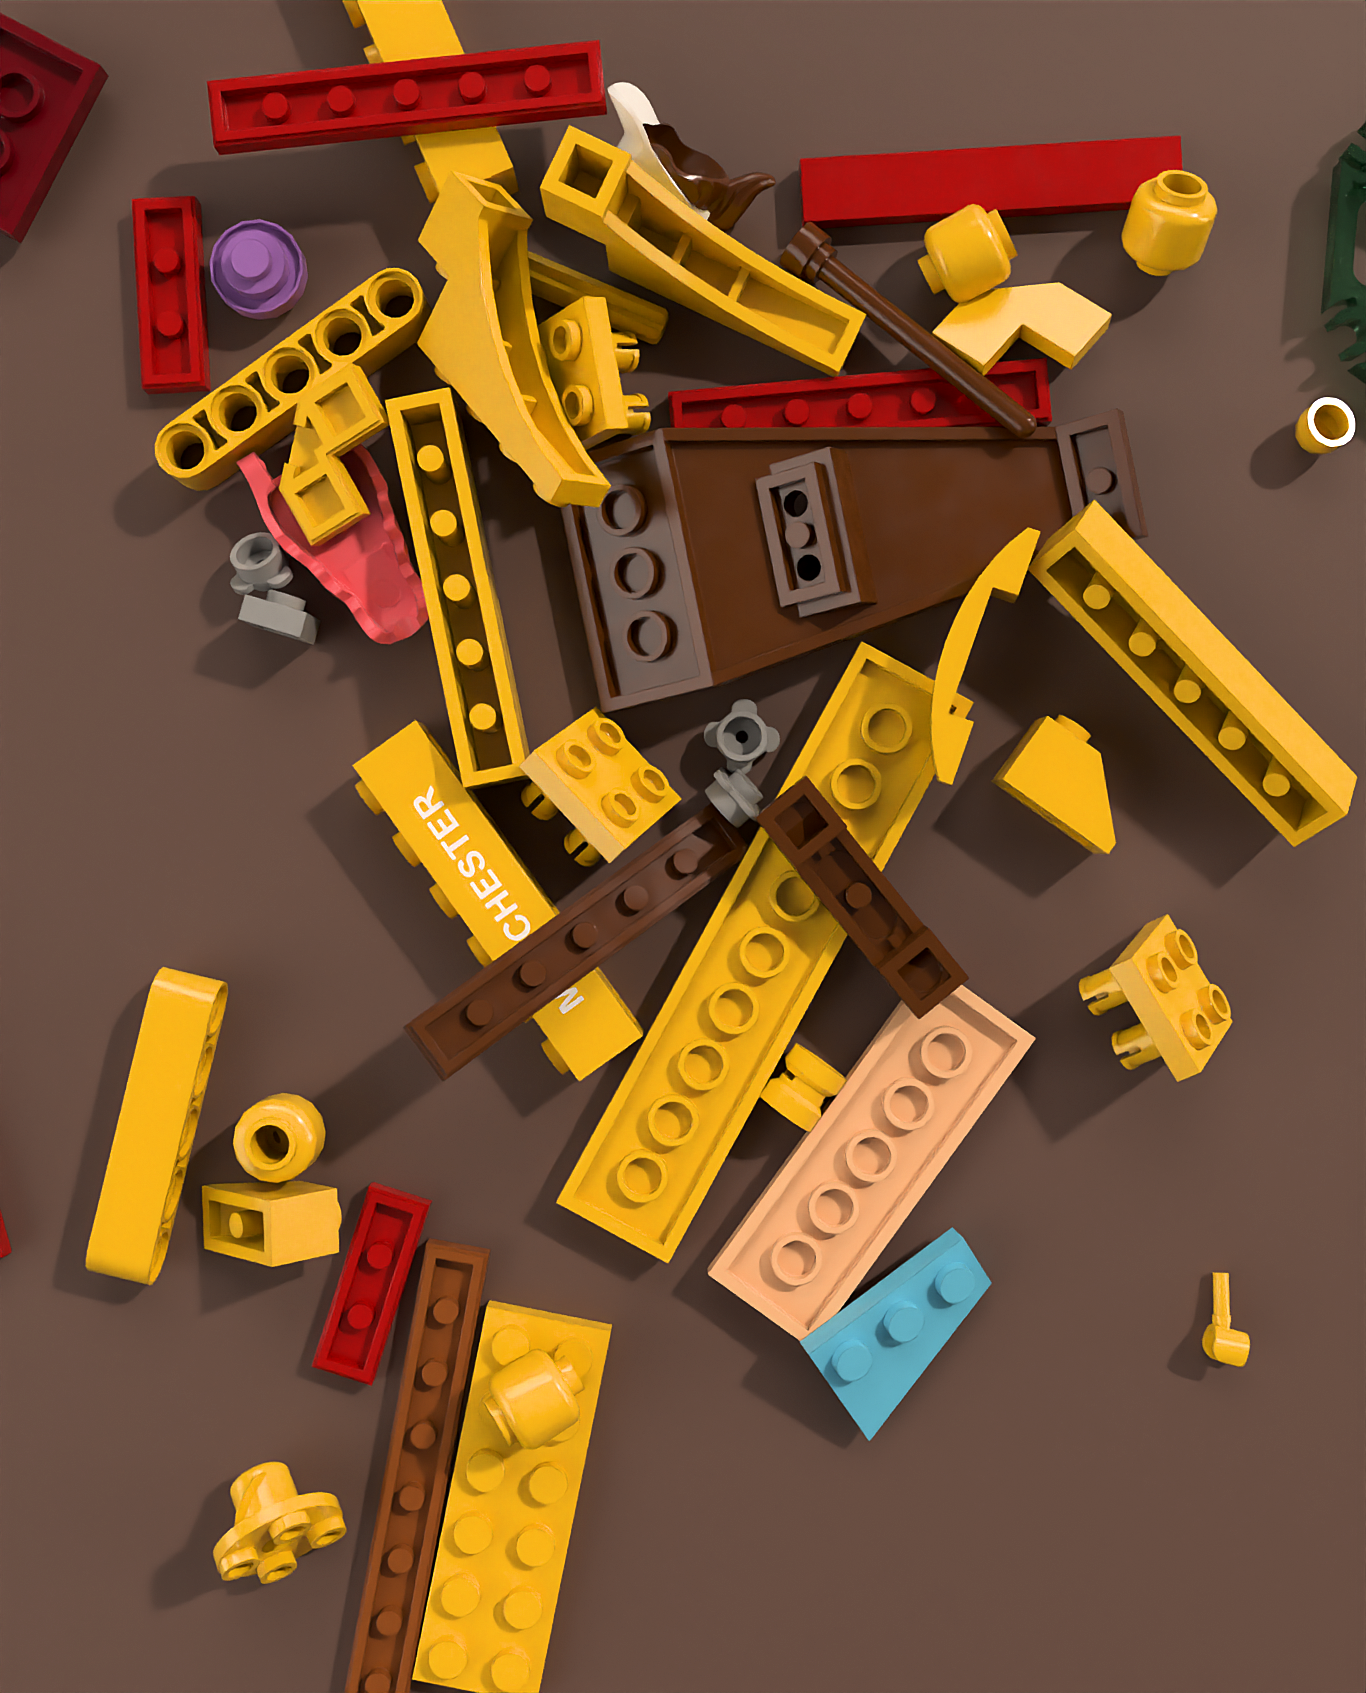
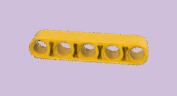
(263, 379)
(157, 1126)

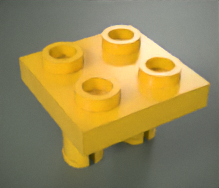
(585, 371)
(598, 786)
(1170, 994)

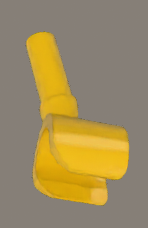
(1218, 1339)

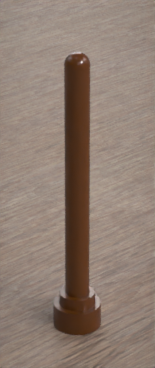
(813, 257)

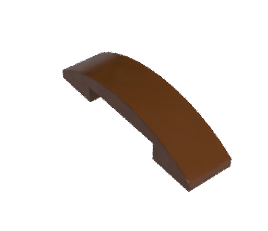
(860, 897)

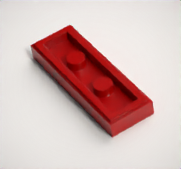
(171, 295)
(371, 1283)

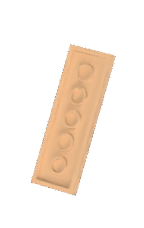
(868, 1160)

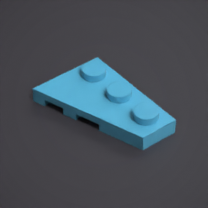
(896, 1329)

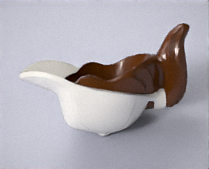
(680, 169)

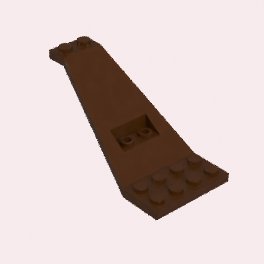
(704, 563)

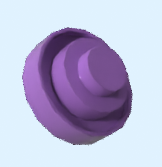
(258, 269)

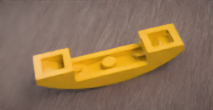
(1000, 580)

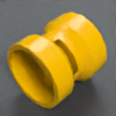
(803, 1087)

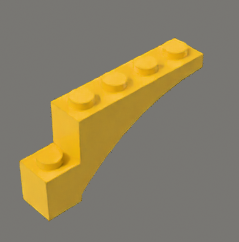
(688, 259)
(489, 339)

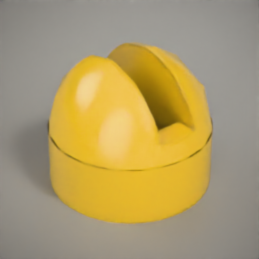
(1325, 426)

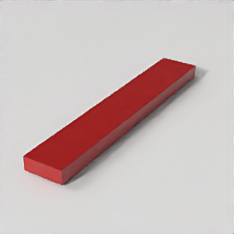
(407, 97)
(1003, 178)
(862, 400)

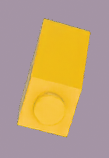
(1061, 781)
(271, 1221)

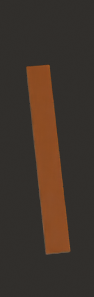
(418, 1468)

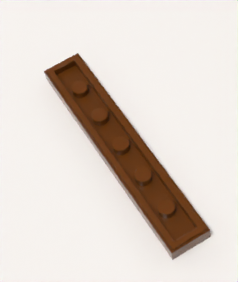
(575, 942)

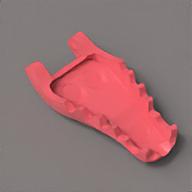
(362, 565)

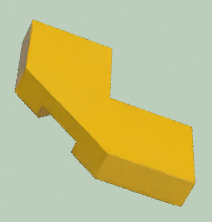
(1040, 314)
(329, 424)

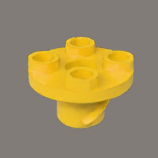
(274, 1525)

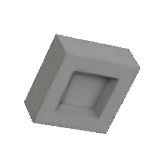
(280, 615)

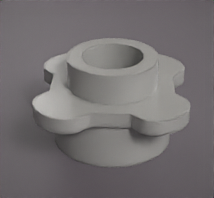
(259, 564)
(742, 718)
(734, 796)

